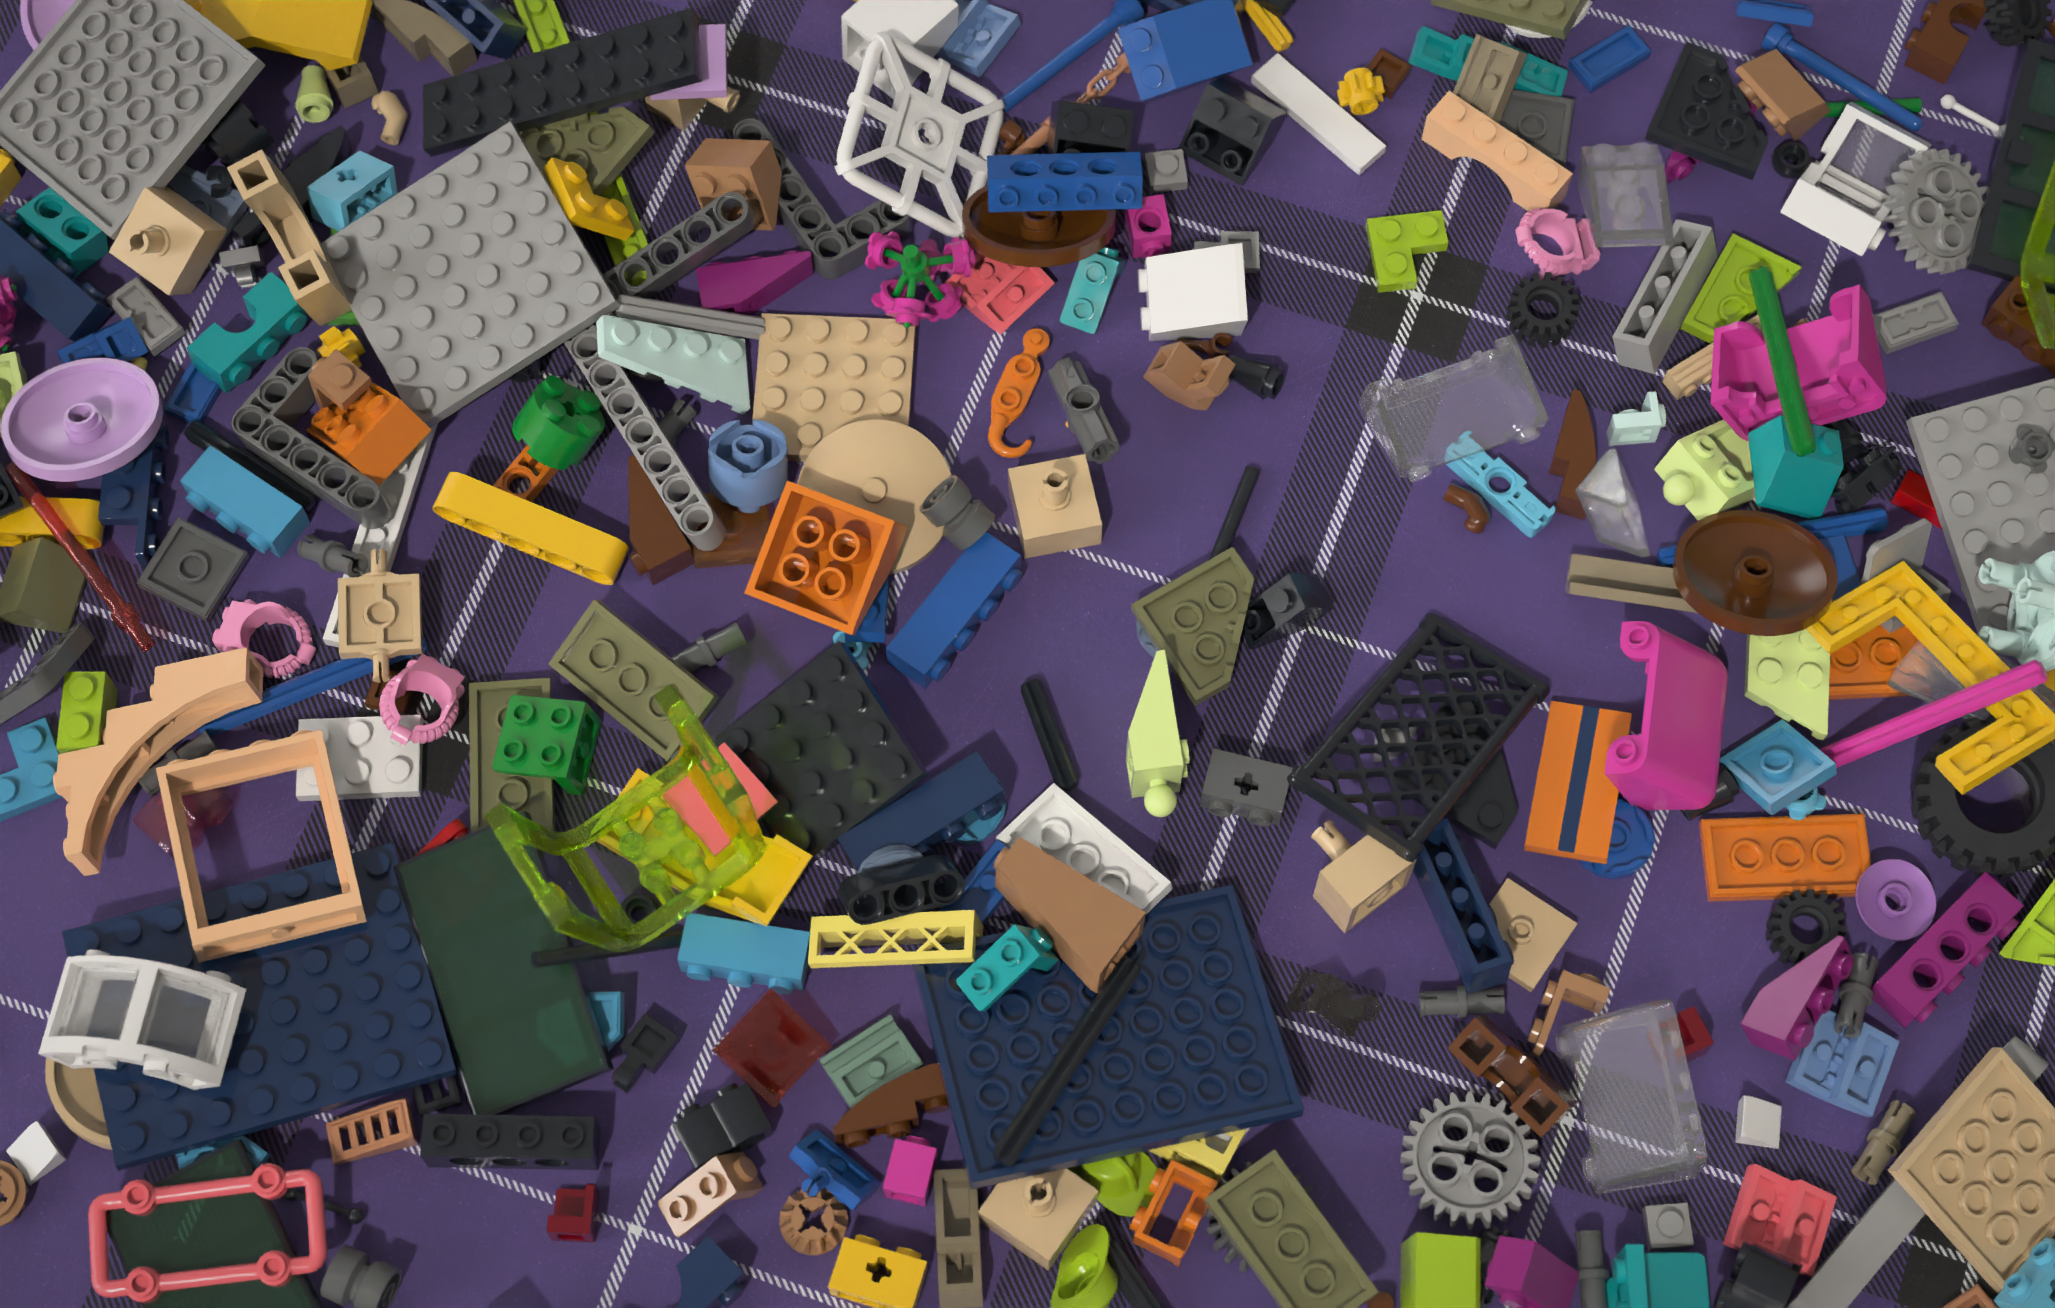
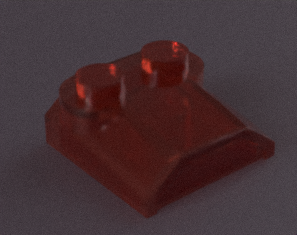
(770, 1047)

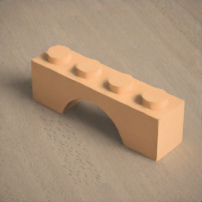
(1464, 131)

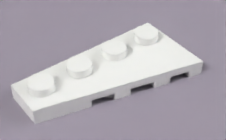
(1083, 843)

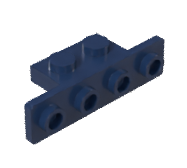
(133, 498)

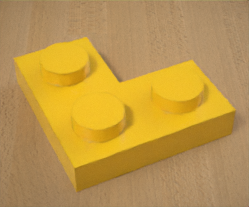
(584, 207)

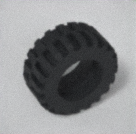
(1963, 841)

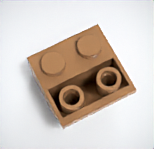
(1787, 98)
(742, 168)

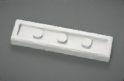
(1318, 114)

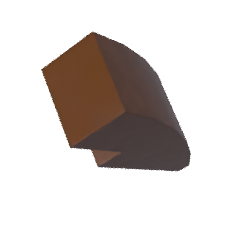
(1573, 455)

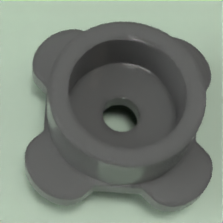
(2040, 442)

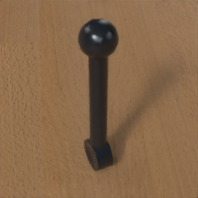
(354, 1215)

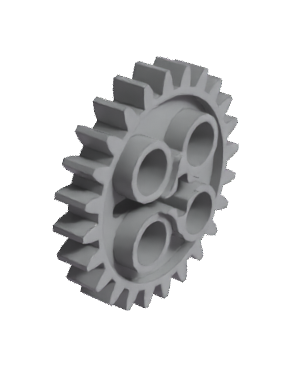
(1935, 210)
(1459, 1195)

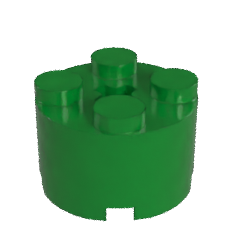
(559, 423)

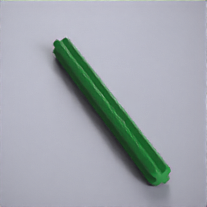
(1782, 362)

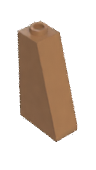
(1081, 918)

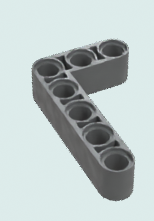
(807, 210)
(690, 253)
(273, 413)

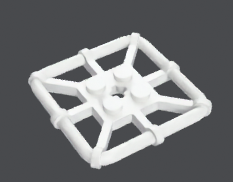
(901, 140)

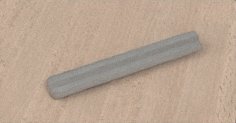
(690, 317)

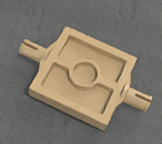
(379, 616)

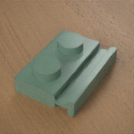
(870, 1061)

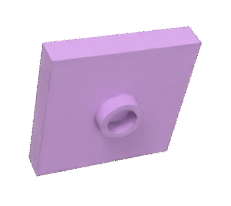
(713, 67)

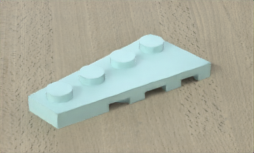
(684, 357)

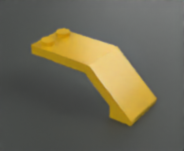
(304, 28)
(752, 896)

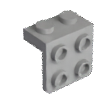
(1906, 546)

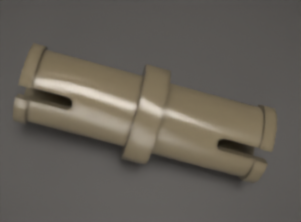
(1884, 1142)

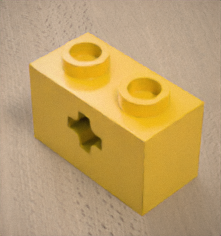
(855, 1283)

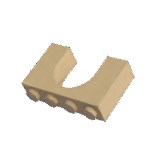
(306, 263)

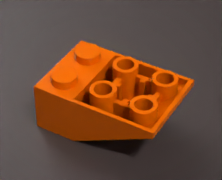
(370, 433)

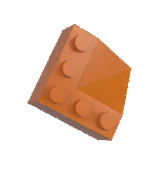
(824, 558)

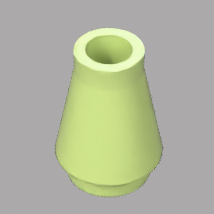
(313, 97)

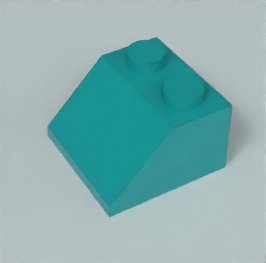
(1789, 481)

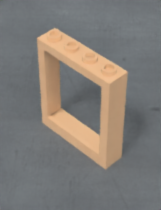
(240, 765)

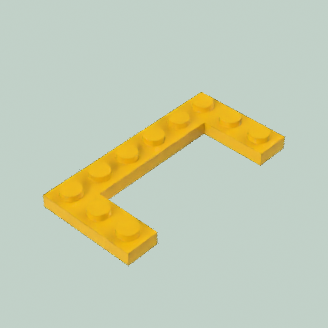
(2022, 719)

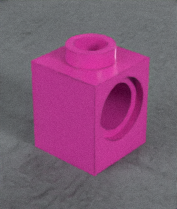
(1151, 215)
(910, 1171)

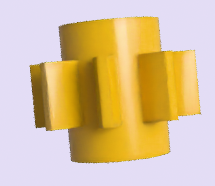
(1361, 91)
(344, 342)

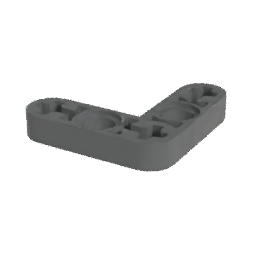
(46, 672)

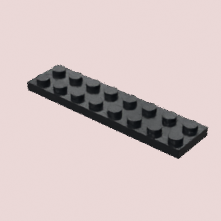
(563, 81)

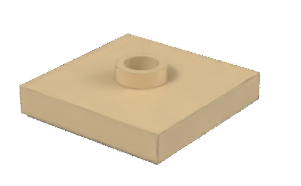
(1532, 931)

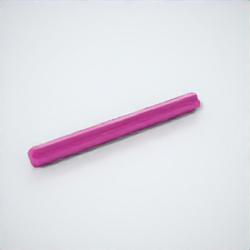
(1936, 713)

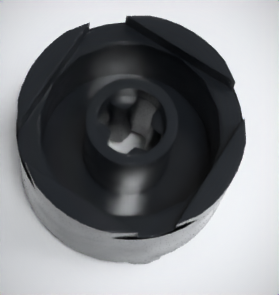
(237, 136)
(1761, 1279)

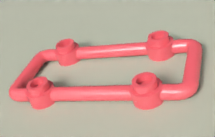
(143, 1197)

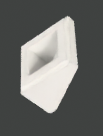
(1758, 1122)
(35, 1153)

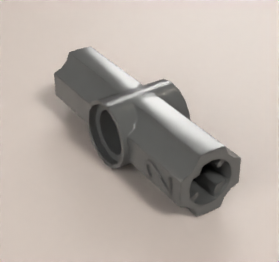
(1083, 411)

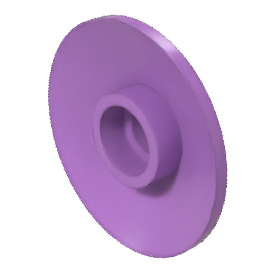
(1907, 888)

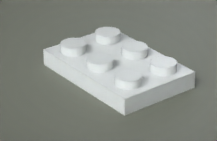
(364, 759)

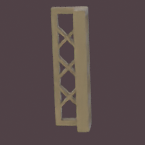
(1624, 582)

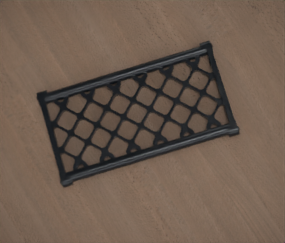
(1375, 826)

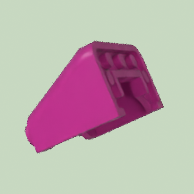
(1833, 357)
(1682, 723)

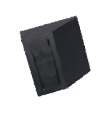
(1088, 128)
(1231, 130)

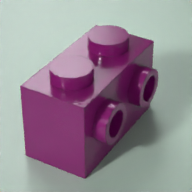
(1529, 1275)

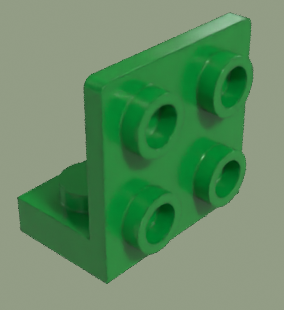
(548, 740)

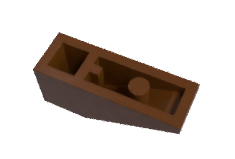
(654, 535)

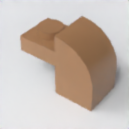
(1187, 377)

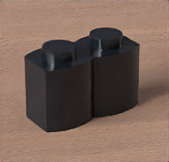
(723, 1126)

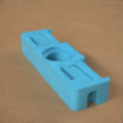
(1516, 504)

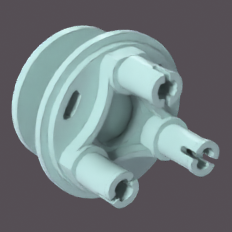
(2030, 611)

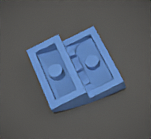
(979, 36)
(1844, 1068)

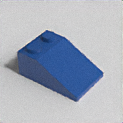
(1184, 48)

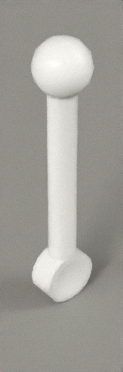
(1948, 102)

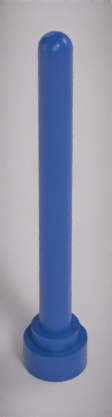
(1122, 14)
(1781, 39)

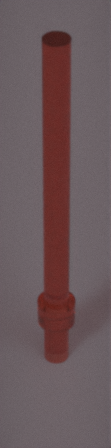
(122, 613)

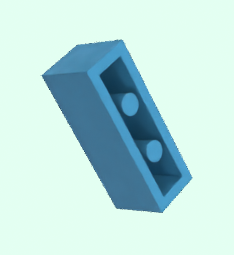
(244, 502)
(744, 953)

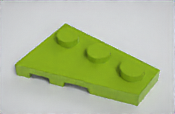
(1728, 292)

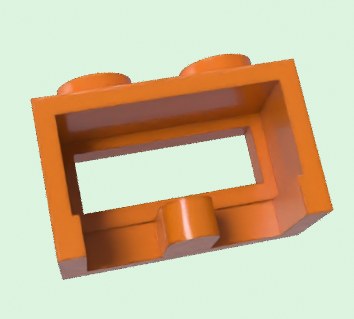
(1190, 1219)

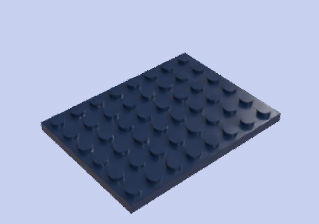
(319, 1016)
(1175, 1063)

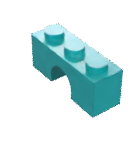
(232, 356)

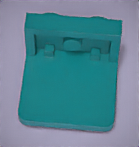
(1660, 1279)

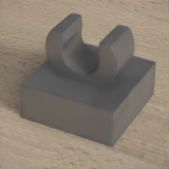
(243, 262)

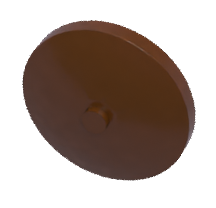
(1035, 236)
(1754, 573)

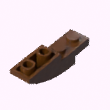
(893, 1108)

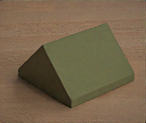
(41, 587)

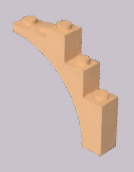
(137, 735)

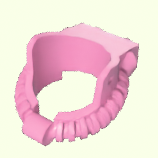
(1573, 238)
(245, 617)
(431, 678)

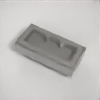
(149, 316)
(1916, 322)

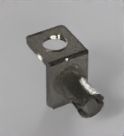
(1333, 1002)

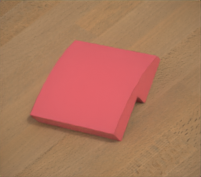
(1000, 291)
(696, 814)
(1781, 1216)

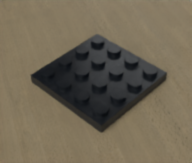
(825, 752)

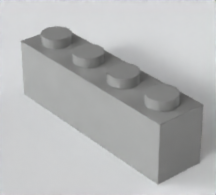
(1665, 297)

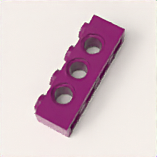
(1983, 901)

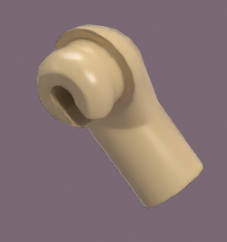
(395, 115)

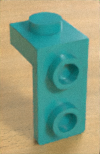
(1091, 289)
(1005, 964)

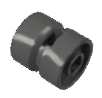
(962, 518)
(357, 1281)

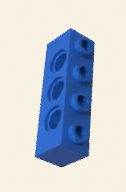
(1064, 182)

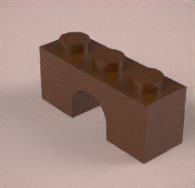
(1939, 45)
(1495, 1056)

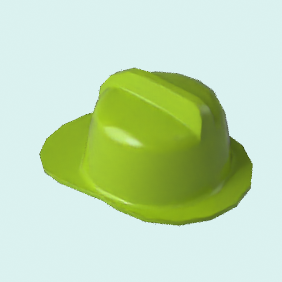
(1120, 1181)
(1084, 1273)

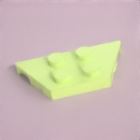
(1790, 678)

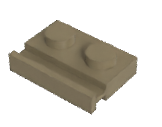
(1489, 76)

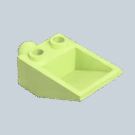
(1708, 471)
(1154, 752)

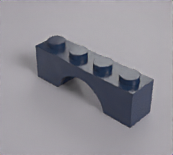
(709, 1277)

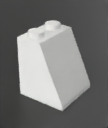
(916, 22)
(1194, 293)

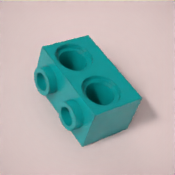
(63, 229)

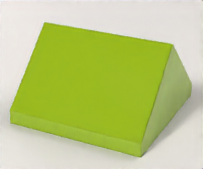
(1440, 1271)

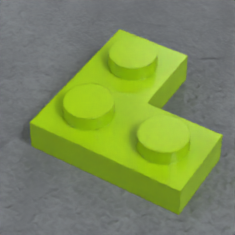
(1394, 242)

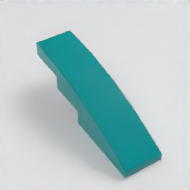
(1447, 57)

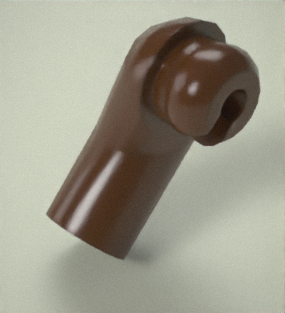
(1472, 504)

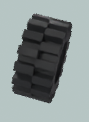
(2017, 20)
(1549, 291)
(1803, 905)

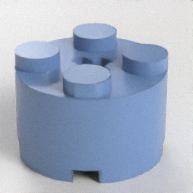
(747, 464)

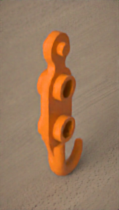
(1015, 391)

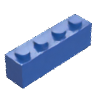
(954, 610)

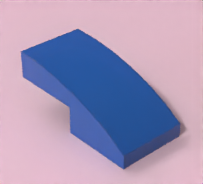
(114, 341)

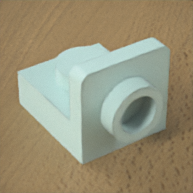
(1635, 426)

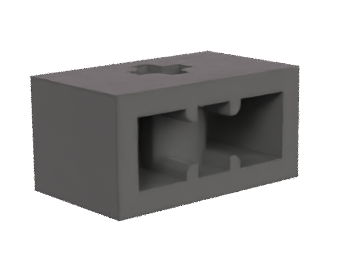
(1231, 772)

